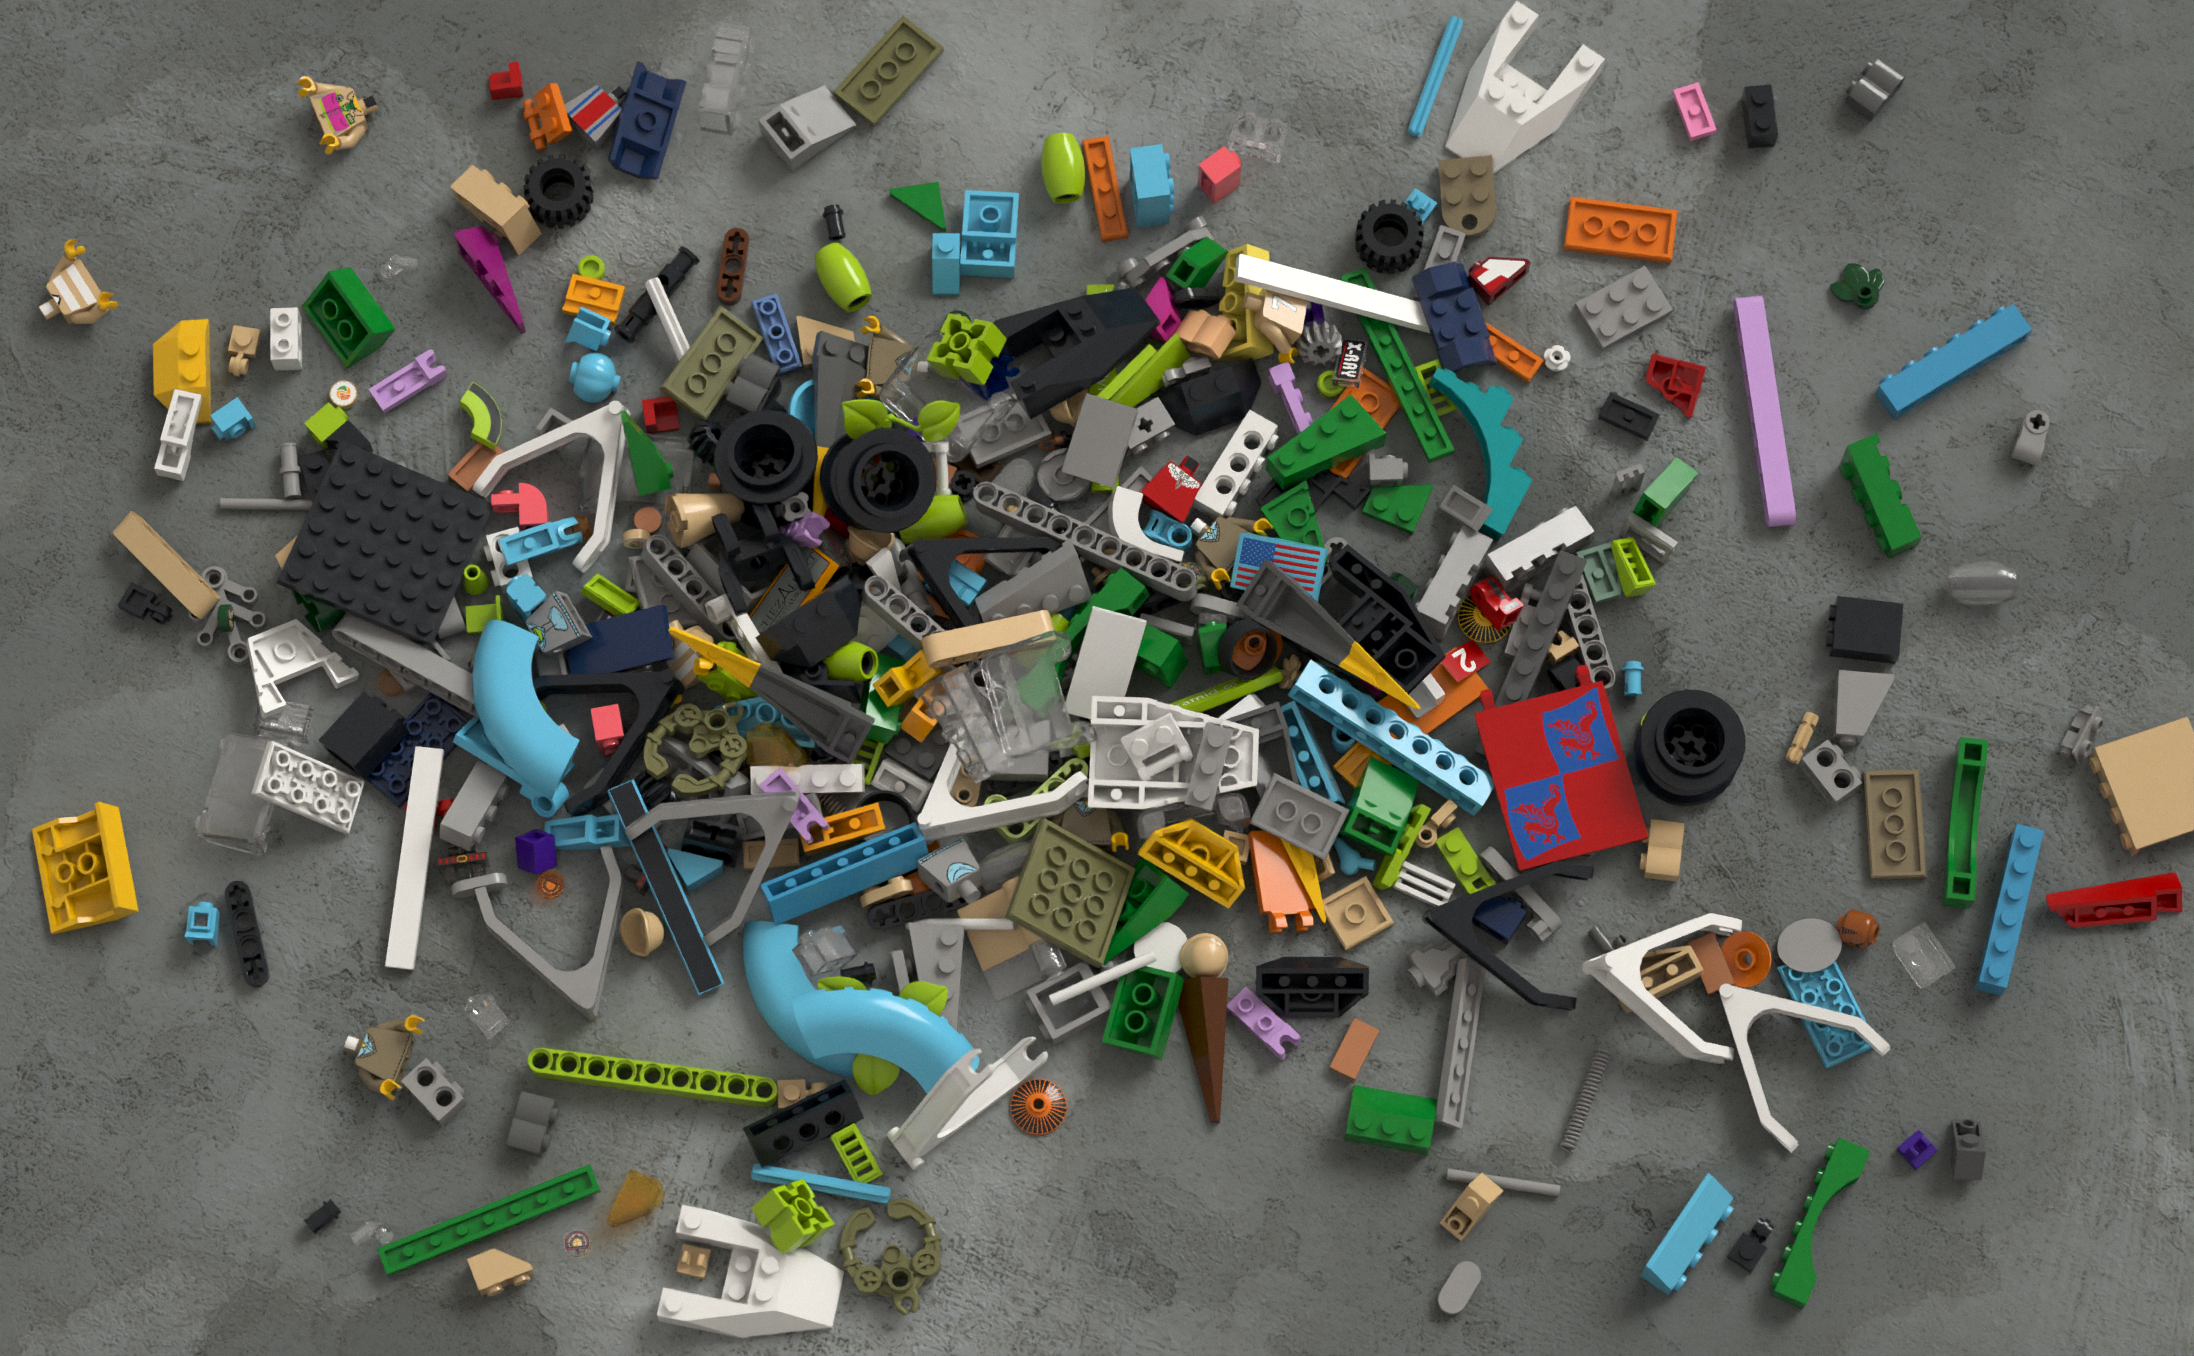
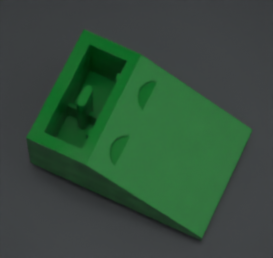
(1380, 807)

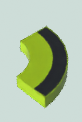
(484, 415)

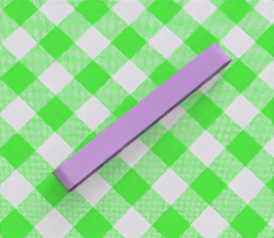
(1764, 411)

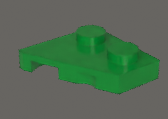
(1398, 505)

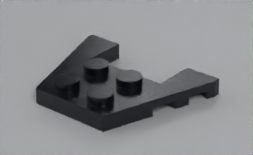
(1320, 489)

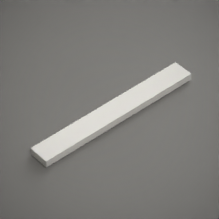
(1330, 292)
(414, 858)

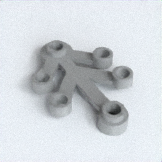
(239, 611)

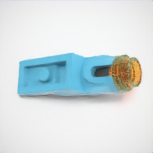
(544, 539)

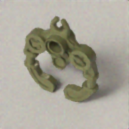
(706, 739)
(895, 1264)

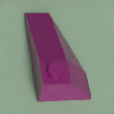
(484, 258)

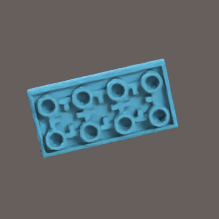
(1828, 991)

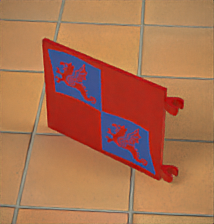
(1560, 774)

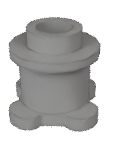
(800, 502)

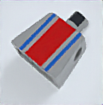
(596, 114)

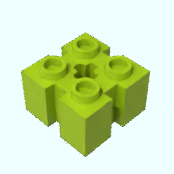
(966, 349)
(792, 1216)

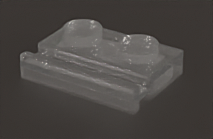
(1922, 956)

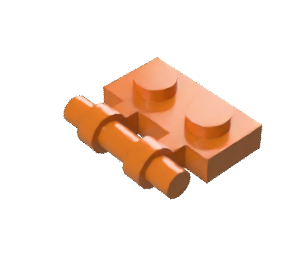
(552, 114)

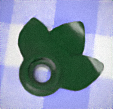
(1859, 282)

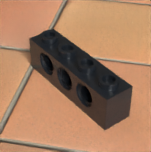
(789, 1120)

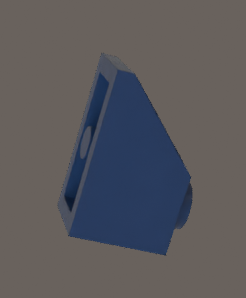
(1499, 918)

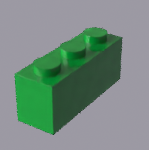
(886, 718)

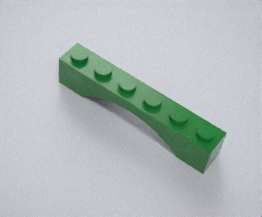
(1120, 594)
(1963, 823)
(1798, 1274)

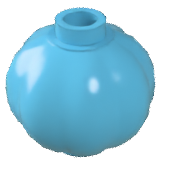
(594, 378)

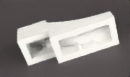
(178, 435)

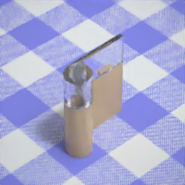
(1010, 957)

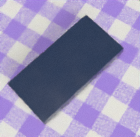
(624, 643)
(430, 726)

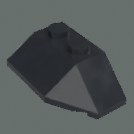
(1212, 398)
(815, 627)
(1312, 985)

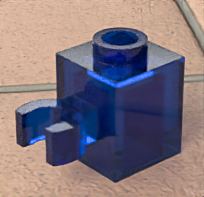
(996, 381)

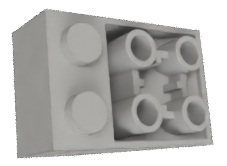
(805, 126)

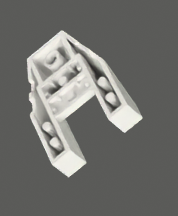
(1505, 110)
(762, 1287)

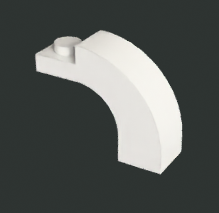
(1124, 524)

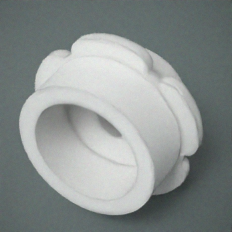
(1556, 365)

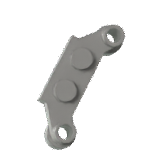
(1159, 260)

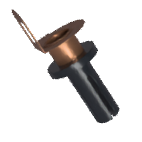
(1057, 440)

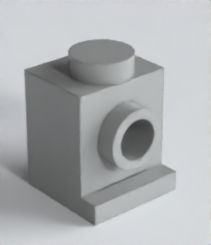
(1386, 471)

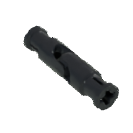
(643, 309)

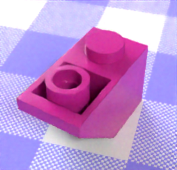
(1163, 307)

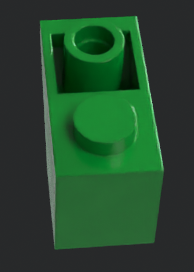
(1197, 264)
(1207, 644)

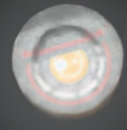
(577, 1242)

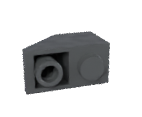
(1967, 1149)

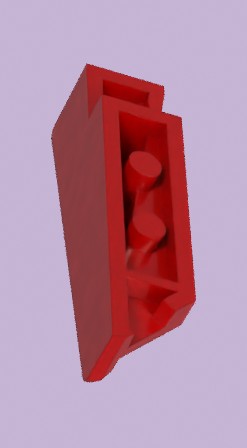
(2119, 901)

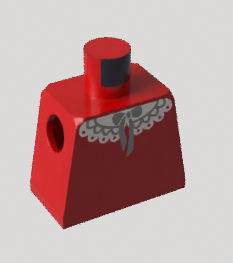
(1173, 489)

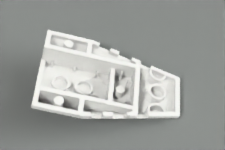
(1113, 776)

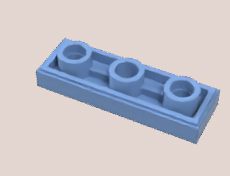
(781, 347)

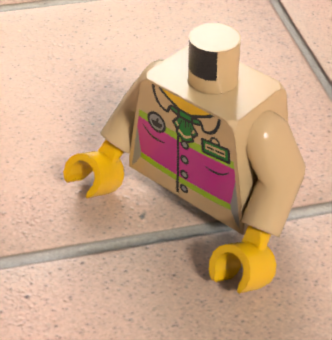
(338, 113)

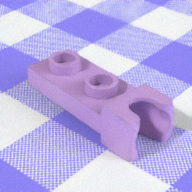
(407, 382)
(1283, 382)
(806, 530)
(805, 813)
(1262, 1022)

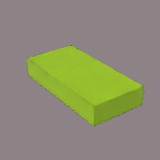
(610, 596)

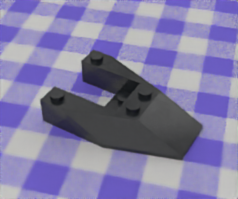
(1083, 337)
(1382, 623)

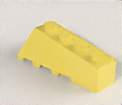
(1248, 340)

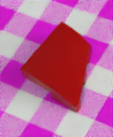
(1676, 380)

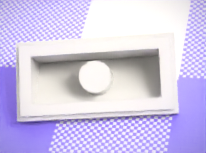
(900, 779)

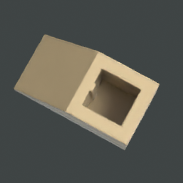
(1471, 1206)
(496, 1270)

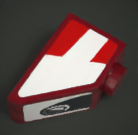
(1496, 276)

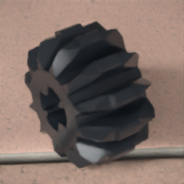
(704, 439)
(653, 790)

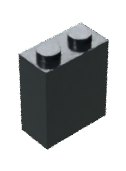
(1865, 629)
(364, 734)

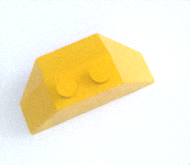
(183, 364)
(1198, 859)

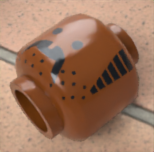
(1858, 929)

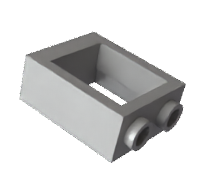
(1046, 1027)

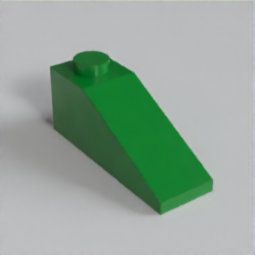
(647, 461)

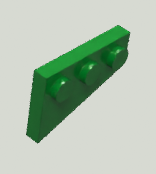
(1294, 517)

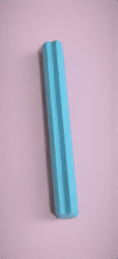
(1435, 76)
(822, 1183)

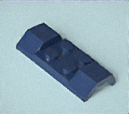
(645, 123)
(1454, 317)

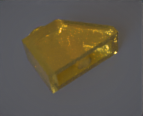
(773, 747)
(636, 1198)

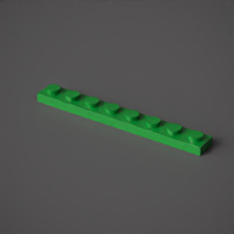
(1403, 379)
(488, 1220)

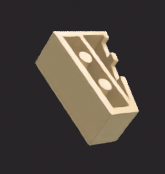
(497, 207)
(1668, 970)

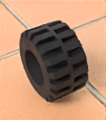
(555, 171)
(1392, 216)

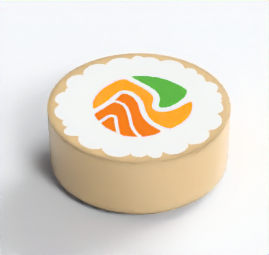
(343, 394)
(635, 538)

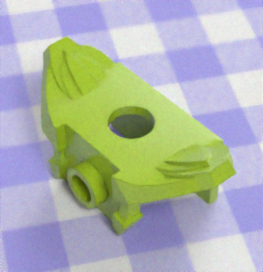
(725, 683)

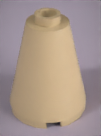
(693, 513)

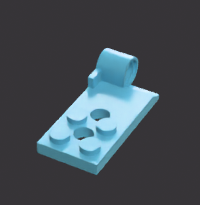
(474, 740)

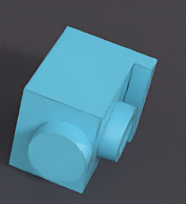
(231, 420)

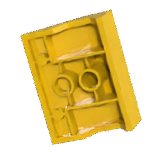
(85, 869)

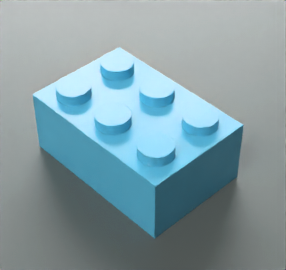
(1151, 185)

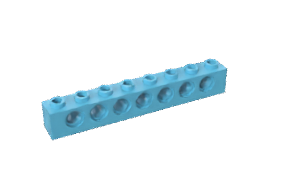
(1378, 737)

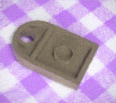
(1467, 192)

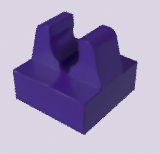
(1917, 1149)

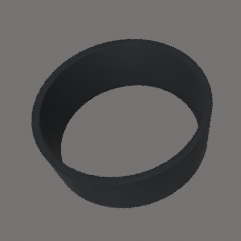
(1231, 638)
(891, 796)

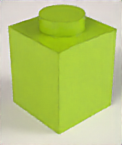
(325, 423)

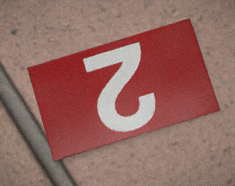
(1465, 660)

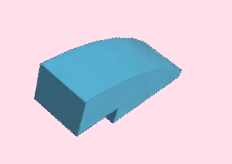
(587, 832)

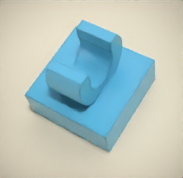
(1422, 204)

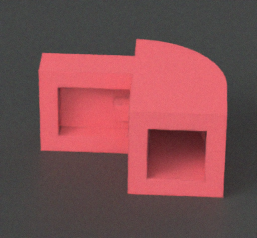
(528, 502)

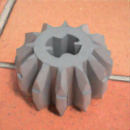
(1319, 343)

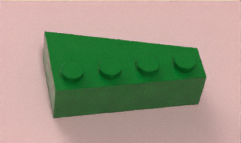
(1330, 440)
(1879, 496)
(1158, 654)

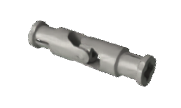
(913, 586)

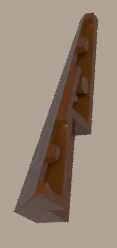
(1204, 1018)

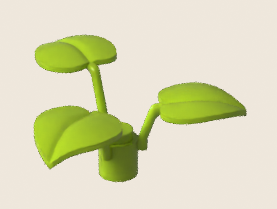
(864, 415)
(872, 1072)

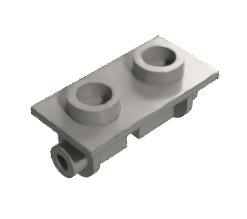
(2089, 723)

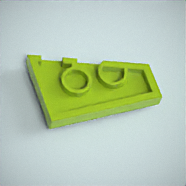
(1389, 869)

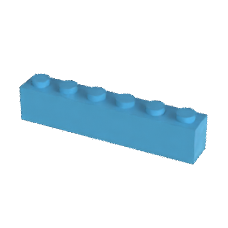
(1953, 361)
(844, 873)
(2009, 909)

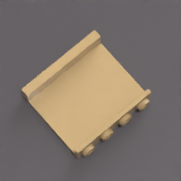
(2149, 783)

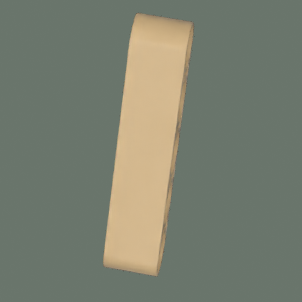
(166, 565)
(979, 639)

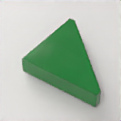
(923, 201)

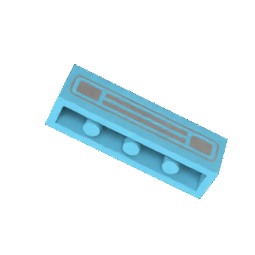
(1308, 755)

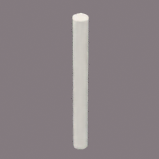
(972, 924)
(1102, 978)

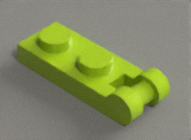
(1463, 861)

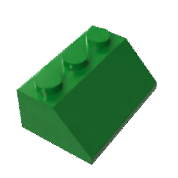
(348, 316)
(1143, 1011)
(1391, 1120)

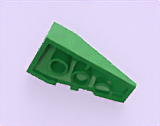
(1148, 903)

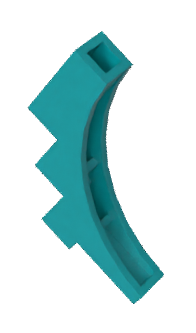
(1498, 444)

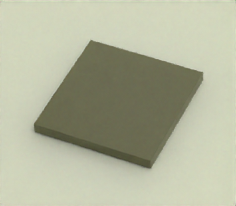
(1070, 893)

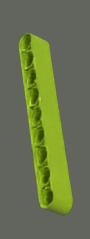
(641, 1069)

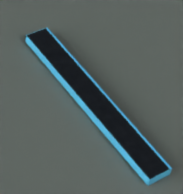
(667, 891)

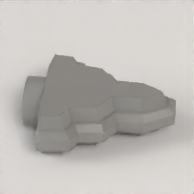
(1433, 965)

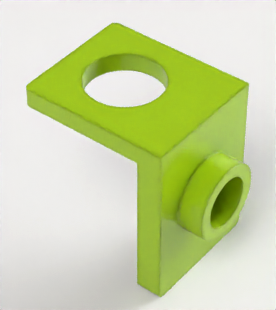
(479, 615)

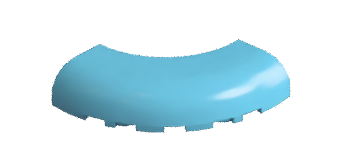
(512, 712)
(774, 979)
(880, 1027)

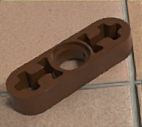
(739, 275)

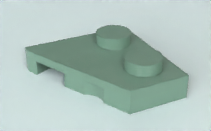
(1601, 573)

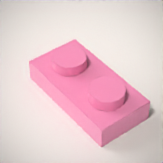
(1694, 111)

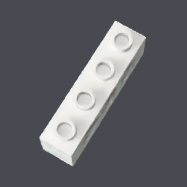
(1254, 429)

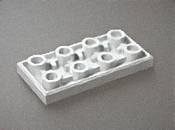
(1104, 659)
(308, 787)

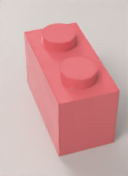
(1219, 174)
(608, 728)

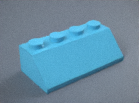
(1687, 1235)

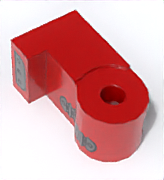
(1495, 603)

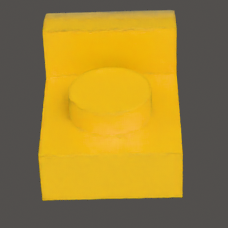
(899, 682)

